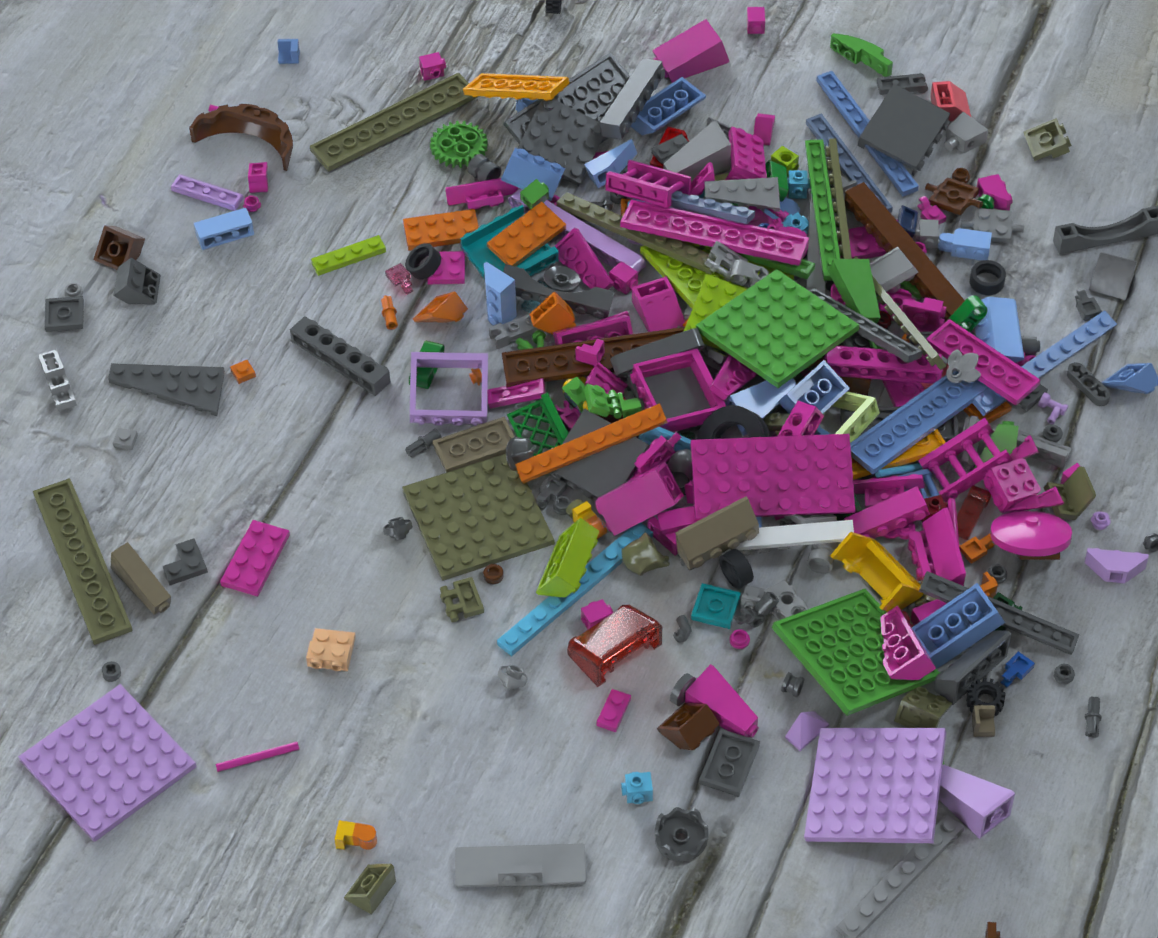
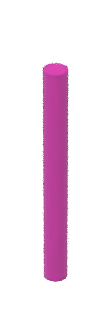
(257, 756)

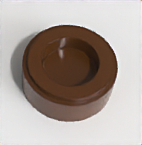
(493, 574)

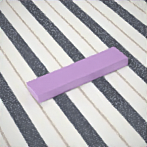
(207, 192)

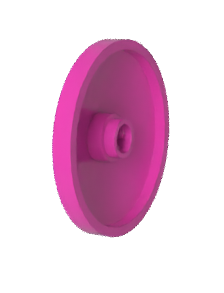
(1031, 533)

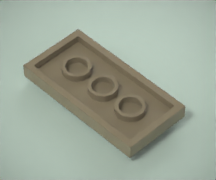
(473, 444)

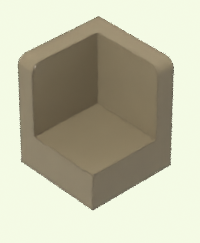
(983, 721)

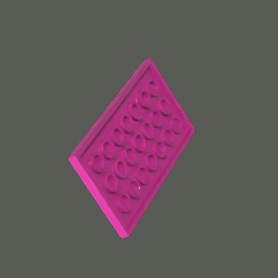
(775, 474)

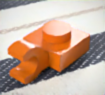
(976, 549)

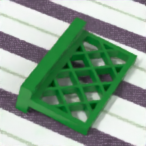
(552, 418)

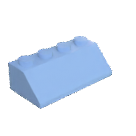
(1001, 327)

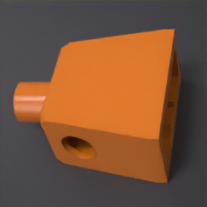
(553, 315)

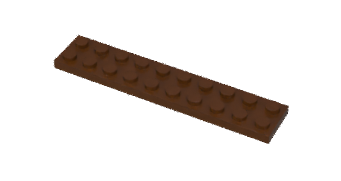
(560, 361)

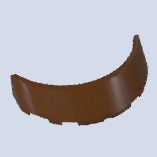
(247, 120)

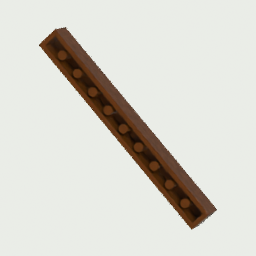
(891, 234)

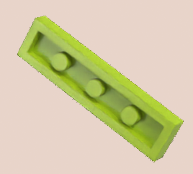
(348, 255)

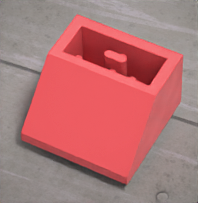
(949, 98)

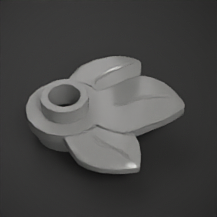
(965, 365)

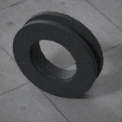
(731, 415)

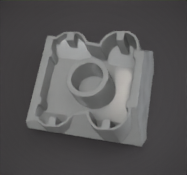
(892, 270)

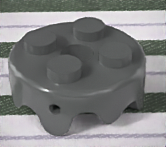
(684, 822)

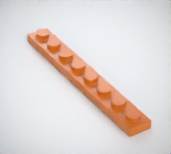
(591, 443)

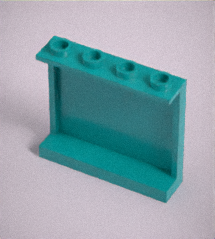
(476, 249)

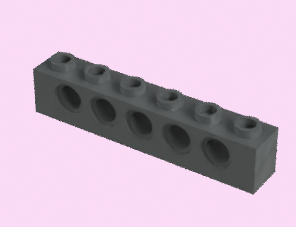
(340, 355)

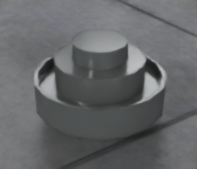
(397, 528)

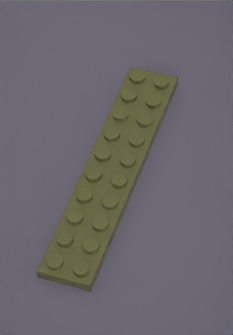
(391, 122)
(82, 561)

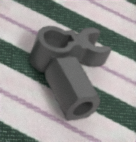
(755, 616)

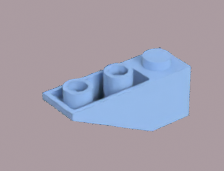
(613, 161)

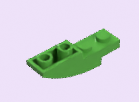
(861, 50)

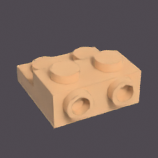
(330, 649)

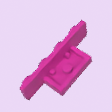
(479, 193)
(881, 489)

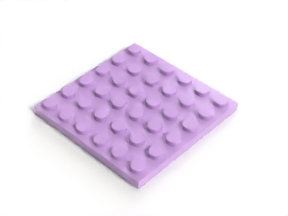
(107, 762)
(876, 785)

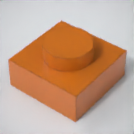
(243, 371)

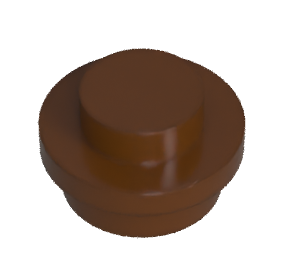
(961, 175)

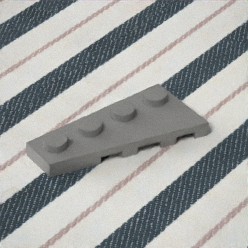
(752, 192)

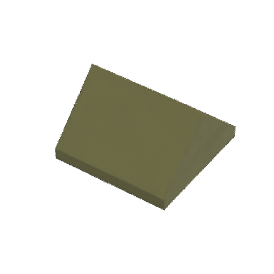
(371, 886)

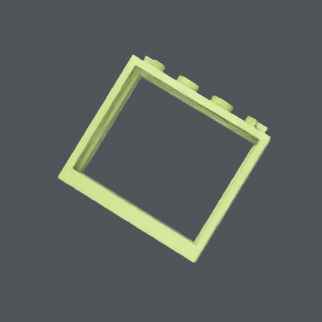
(865, 412)

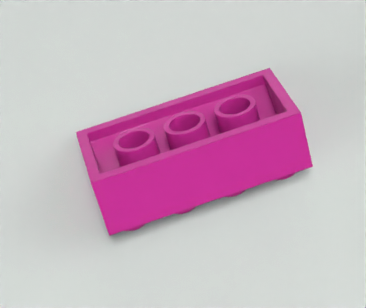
(596, 330)
(942, 547)

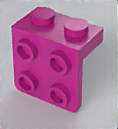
(1010, 483)

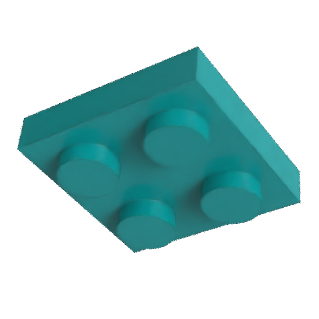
(715, 606)

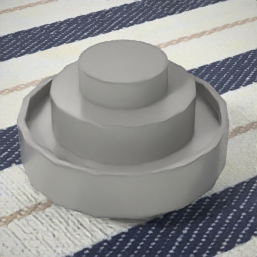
(512, 676)

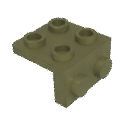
(1075, 493)

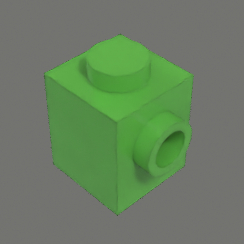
(534, 194)

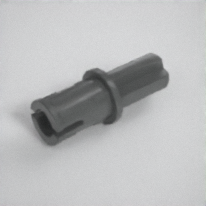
(422, 443)
(1093, 717)

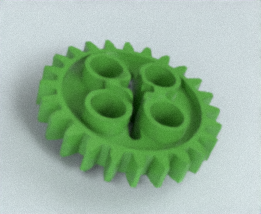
(458, 143)

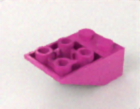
(657, 305)

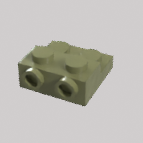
(1047, 140)

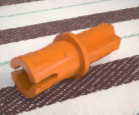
(389, 312)

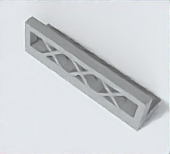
(1048, 450)

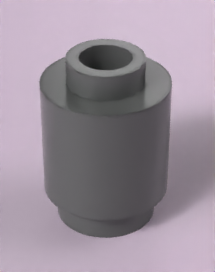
(1030, 345)

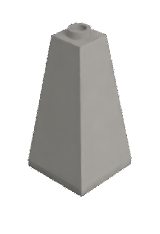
(706, 147)

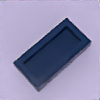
(908, 220)

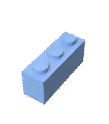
(223, 228)

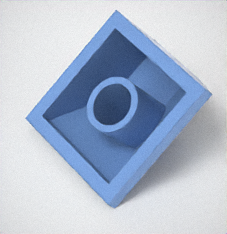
(1134, 378)

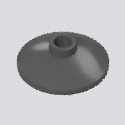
(561, 279)

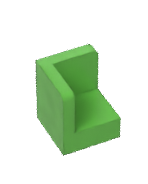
(629, 406)

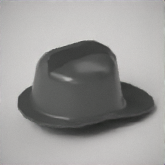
(518, 450)

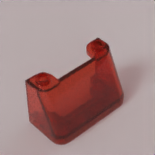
(613, 640)

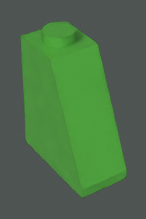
(1004, 437)

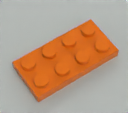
(439, 228)
(526, 235)

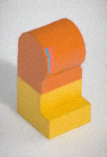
(585, 512)
(355, 834)

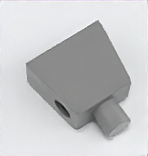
(965, 134)

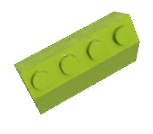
(568, 560)

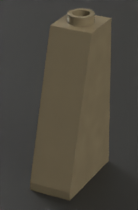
(139, 579)

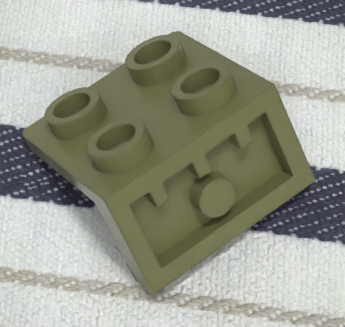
(921, 709)

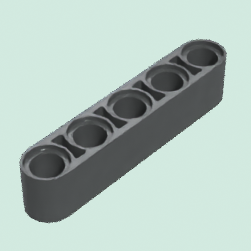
(674, 344)

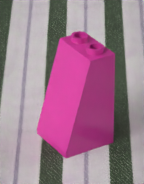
(691, 52)
(639, 499)

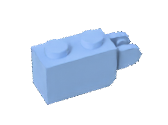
(966, 244)

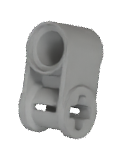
(747, 273)

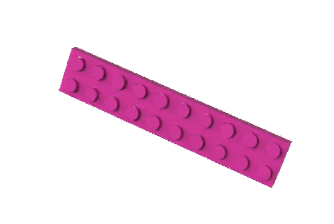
(707, 230)

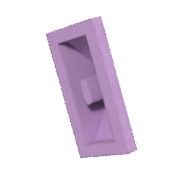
(805, 729)

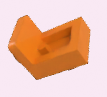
(989, 585)

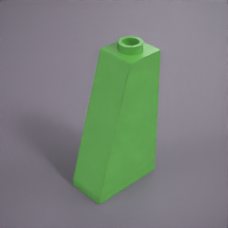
(856, 286)

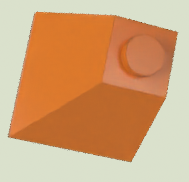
(443, 309)

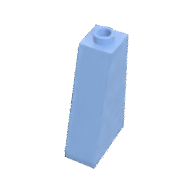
(760, 398)

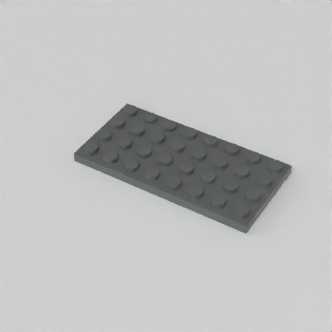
(589, 93)

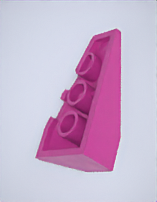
(902, 649)

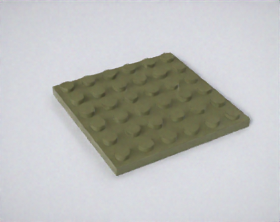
(477, 517)

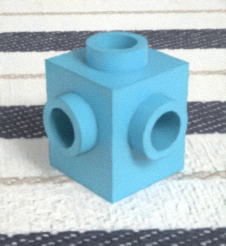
(798, 184)
(797, 221)
(637, 787)

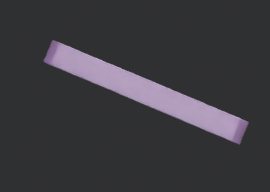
(604, 247)

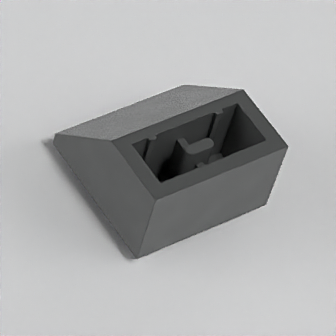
(136, 283)

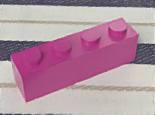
(890, 514)

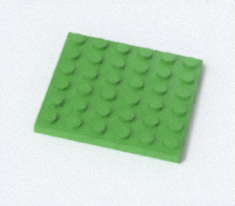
(777, 328)
(844, 651)

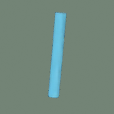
(898, 470)

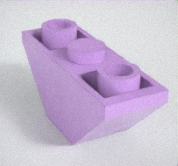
(1115, 565)

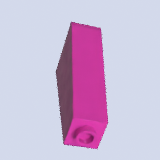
(724, 702)

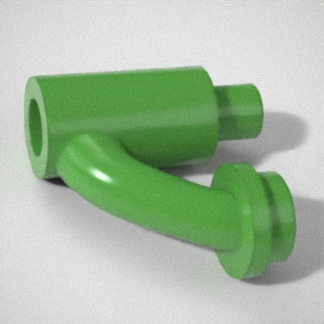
(538, 338)

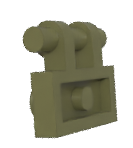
(467, 596)

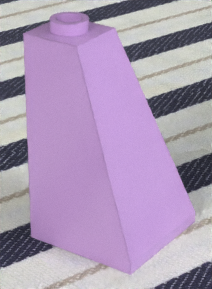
(974, 800)

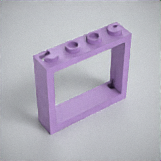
(448, 360)

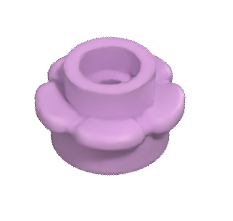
(1100, 524)

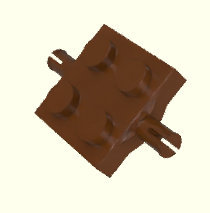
(954, 196)

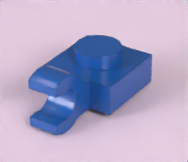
(1018, 667)

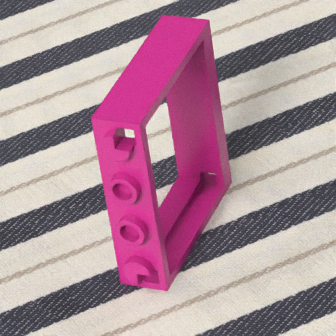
(670, 363)

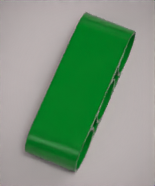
(776, 170)
(969, 313)
(426, 374)

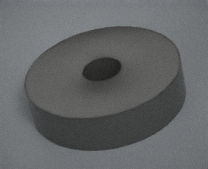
(678, 693)

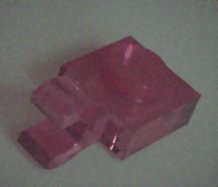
(400, 276)

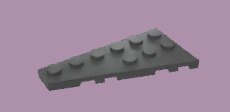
(177, 384)

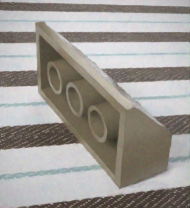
(717, 533)

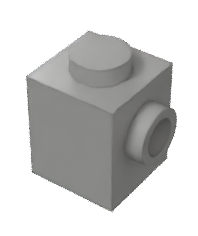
(928, 233)

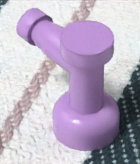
(1057, 407)

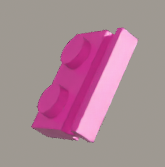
(606, 379)

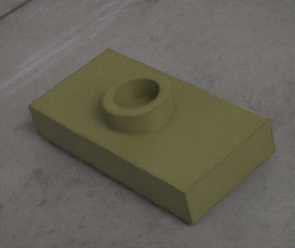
(775, 421)

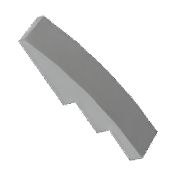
(57, 380)

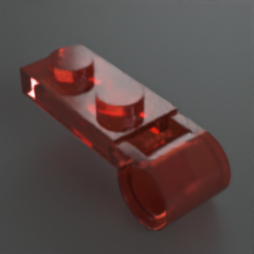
(971, 510)

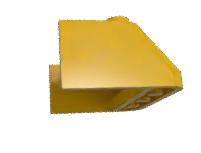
(879, 570)

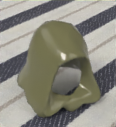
(643, 556)

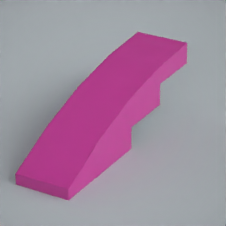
(676, 519)

